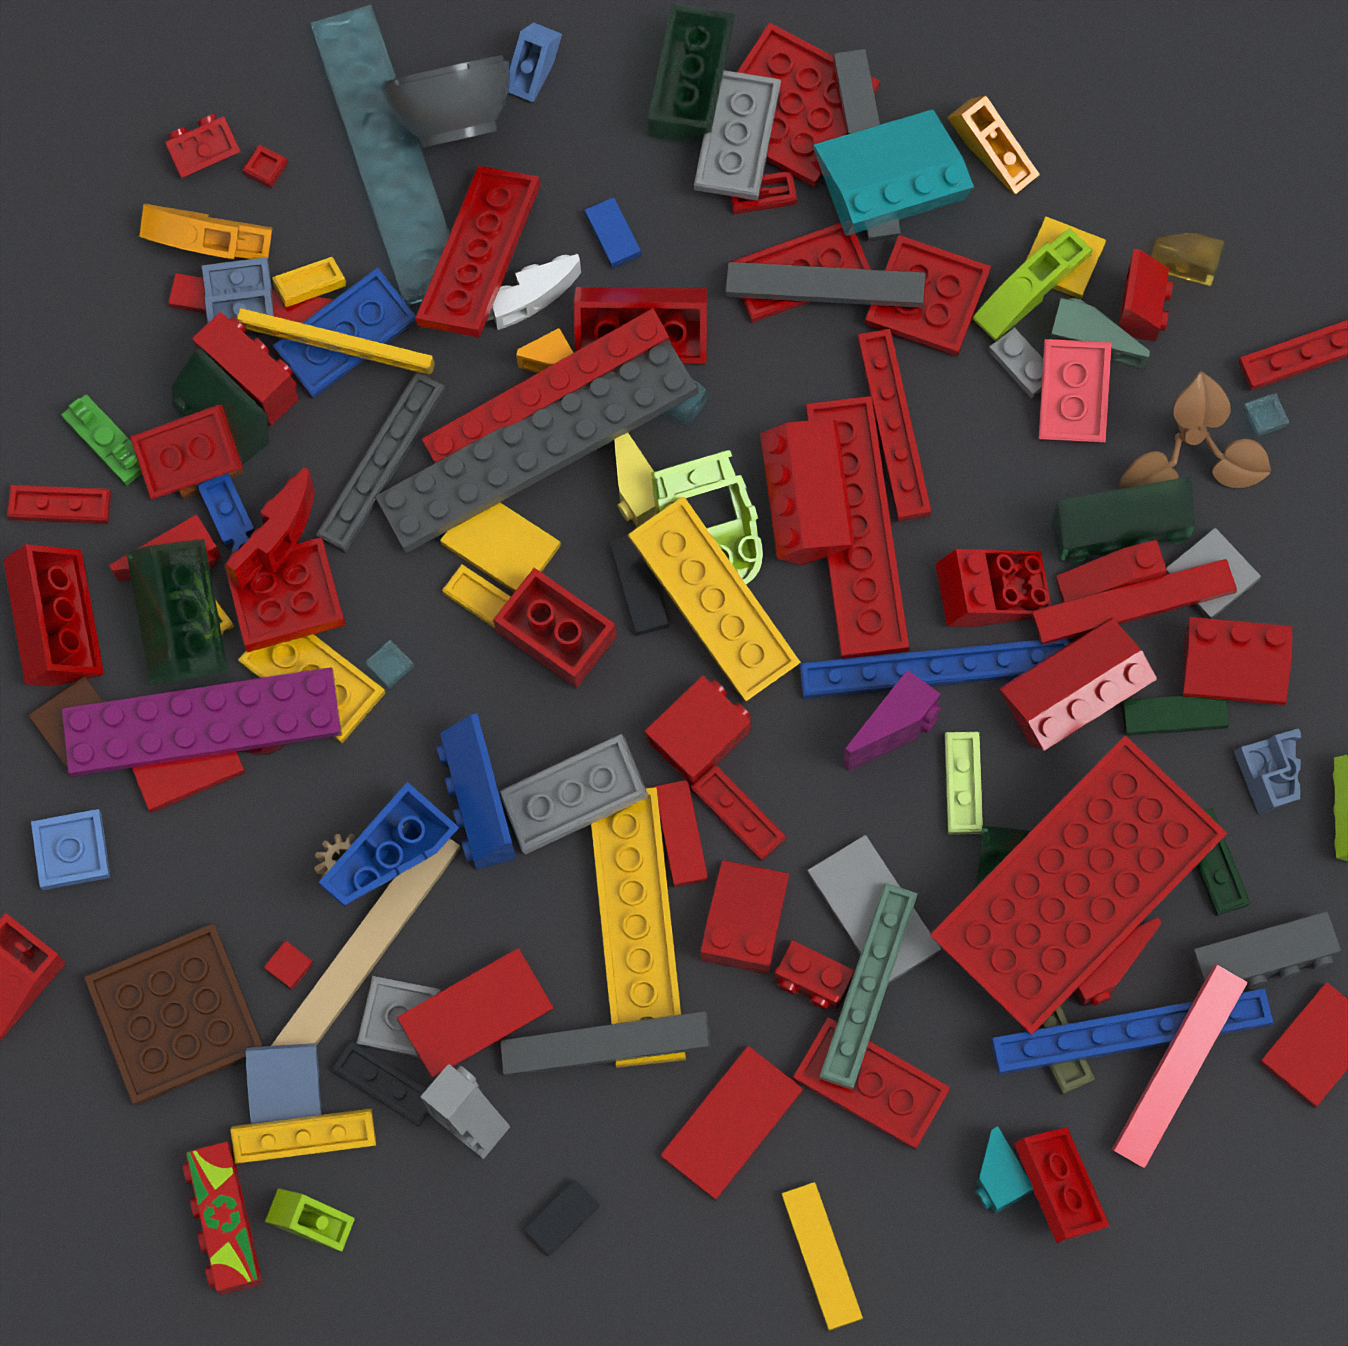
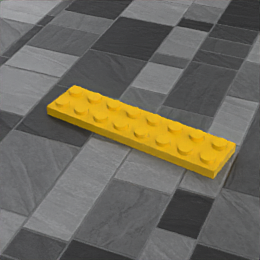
(636, 918)

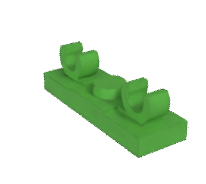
(103, 438)

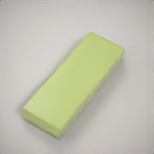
(963, 783)

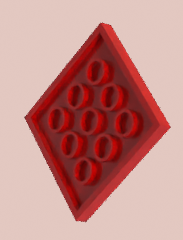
(807, 102)

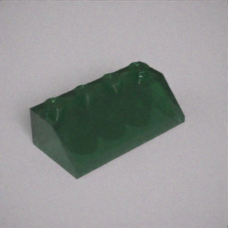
(690, 73)
(1123, 519)
(177, 611)

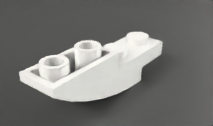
(535, 290)

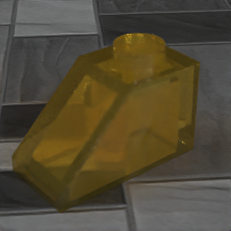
(1189, 256)

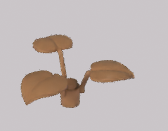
(1199, 407)

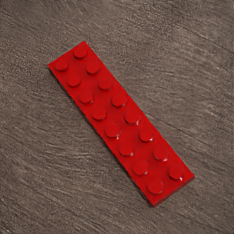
(865, 575)

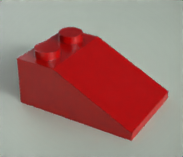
(744, 917)

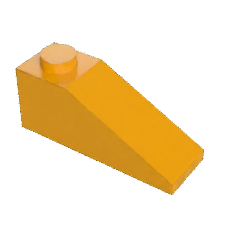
(993, 143)

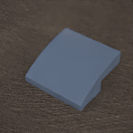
(237, 286)
(283, 1082)

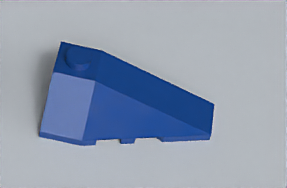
(394, 842)

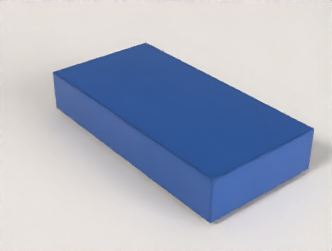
(612, 232)

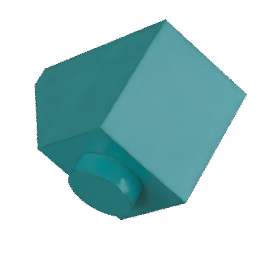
(1001, 1175)

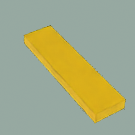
(303, 1136)
(821, 1256)

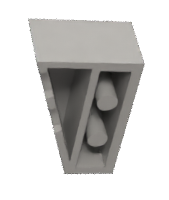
(464, 1110)

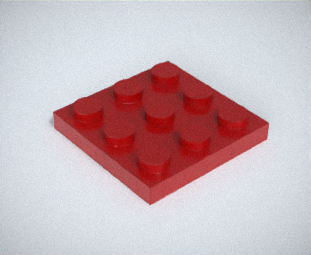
(949, 302)
(289, 602)

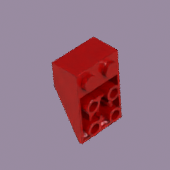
(991, 586)
(25, 970)

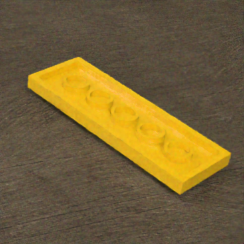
(713, 598)

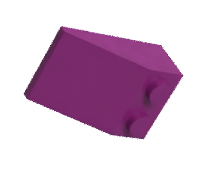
(896, 721)

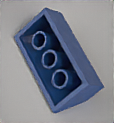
(476, 794)

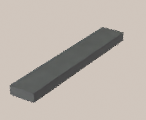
(860, 112)
(825, 284)
(380, 462)
(605, 1044)

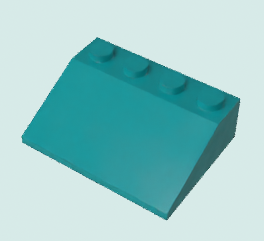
(892, 171)

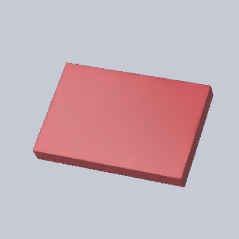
(1075, 390)

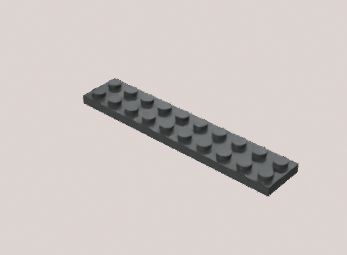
(535, 446)

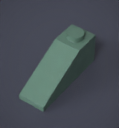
(1085, 323)

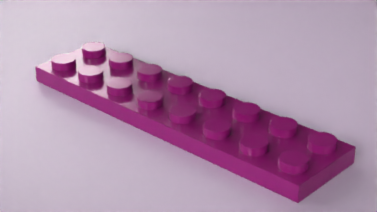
(201, 722)

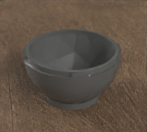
(450, 100)

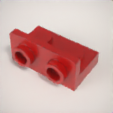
(201, 146)
(813, 976)

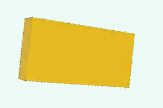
(309, 281)
(475, 594)

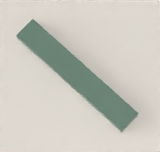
(868, 986)

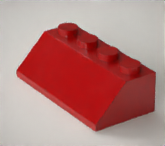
(679, 310)
(807, 490)
(52, 615)
(1077, 684)

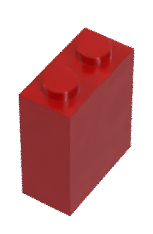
(698, 729)

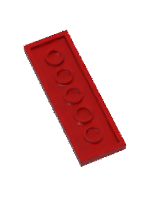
(478, 251)

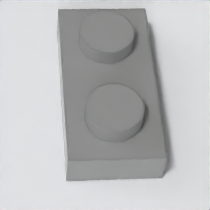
(1020, 361)

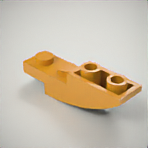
(204, 234)

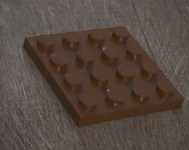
(173, 1014)

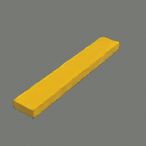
(336, 341)

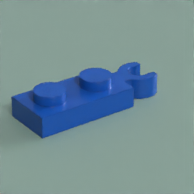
(227, 511)

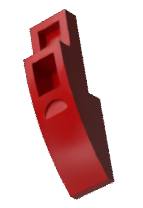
(283, 525)

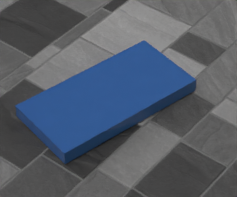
(366, 311)

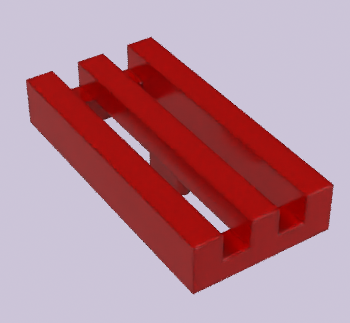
(772, 202)

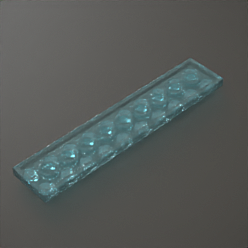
(383, 149)

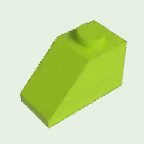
(309, 1219)

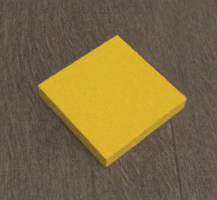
(1078, 279)

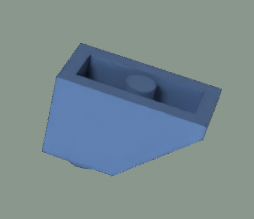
(533, 60)

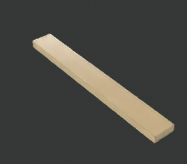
(364, 949)

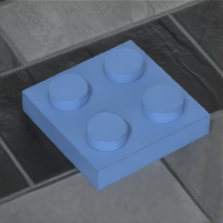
(70, 849)

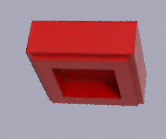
(265, 166)
(288, 965)

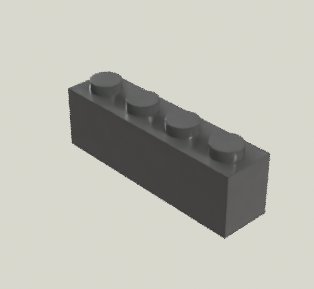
(1271, 951)

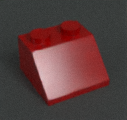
(1144, 297)

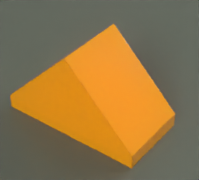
(543, 352)

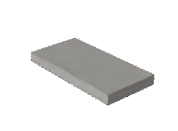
(738, 146)
(573, 794)
(852, 887)

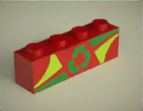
(223, 1219)

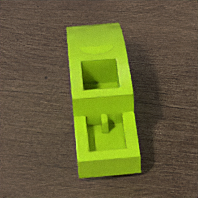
(1030, 283)

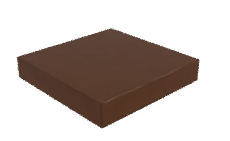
(50, 718)

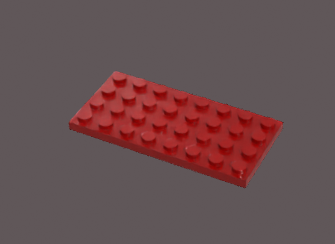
(1078, 884)

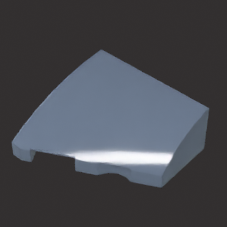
(1271, 770)

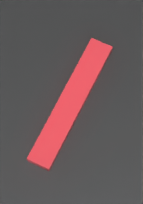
(1179, 1065)

